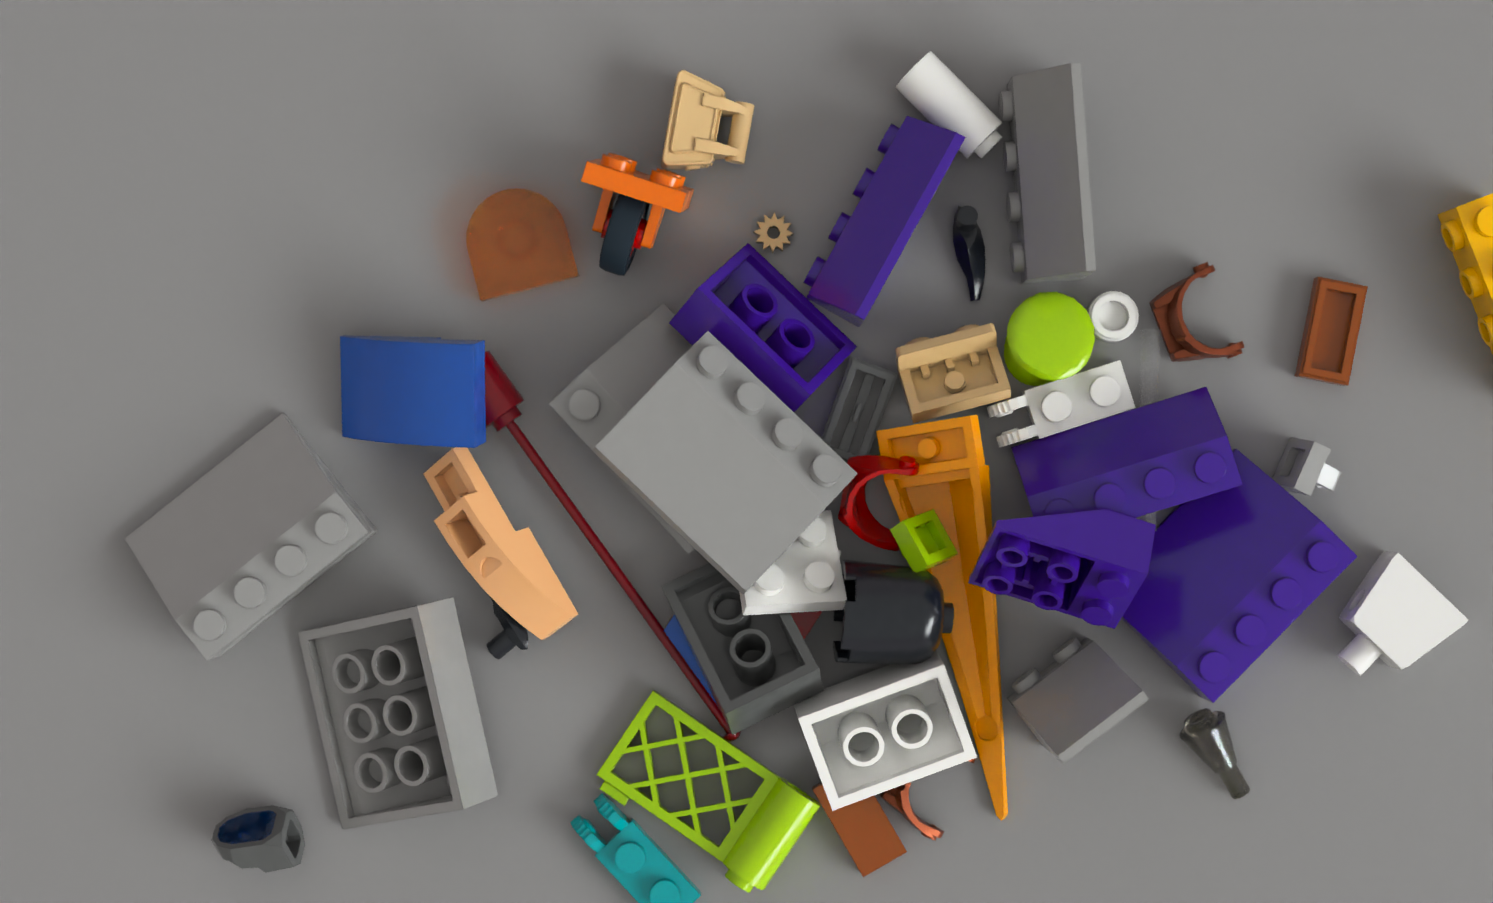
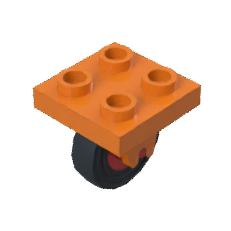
(626, 225)

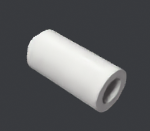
(950, 105)

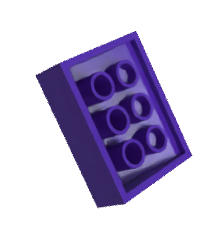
(1232, 578)

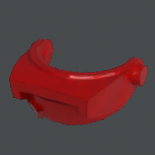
(853, 507)

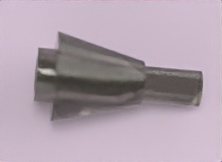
(1211, 740)

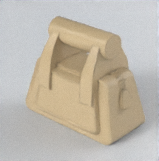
(695, 125)

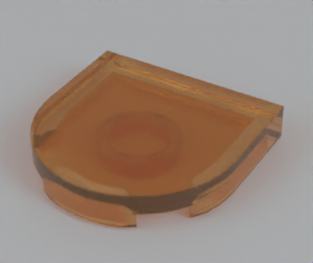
(518, 244)

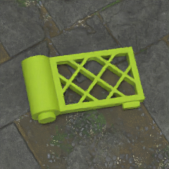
(763, 830)

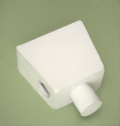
(1396, 616)

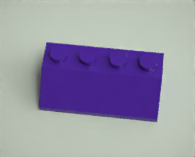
(884, 218)
(1131, 460)

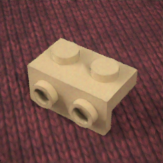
(952, 372)

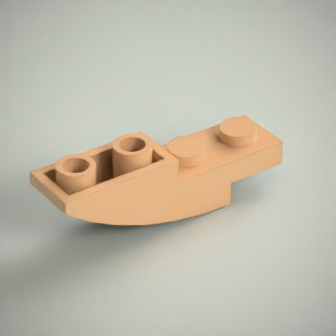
(498, 557)

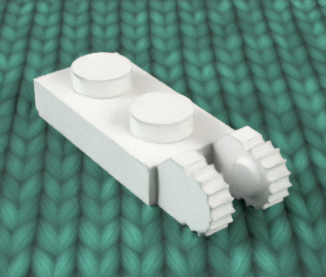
(1068, 403)

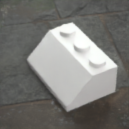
(884, 730)

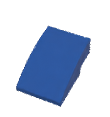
(413, 390)

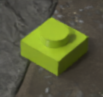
(923, 541)

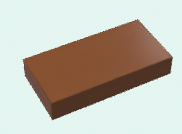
(1331, 331)
(864, 831)

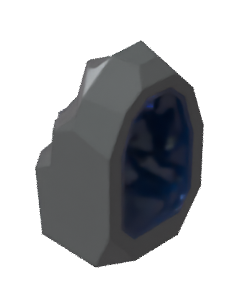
(260, 838)

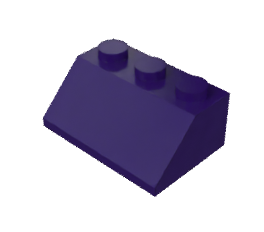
(765, 326)

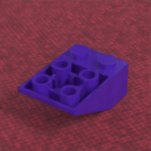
(1069, 562)

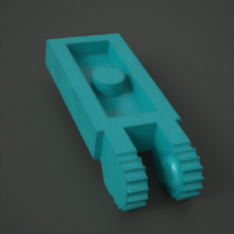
(636, 858)

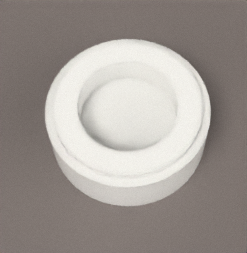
(1113, 316)

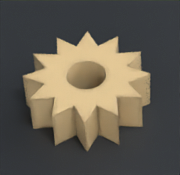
(773, 223)

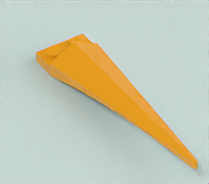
(958, 489)

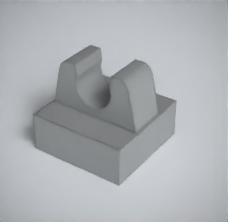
(1305, 467)

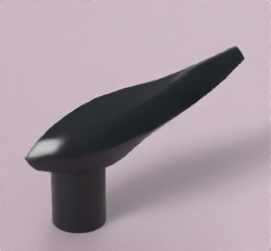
(970, 249)
(511, 636)

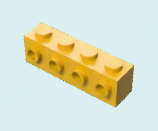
(1469, 237)

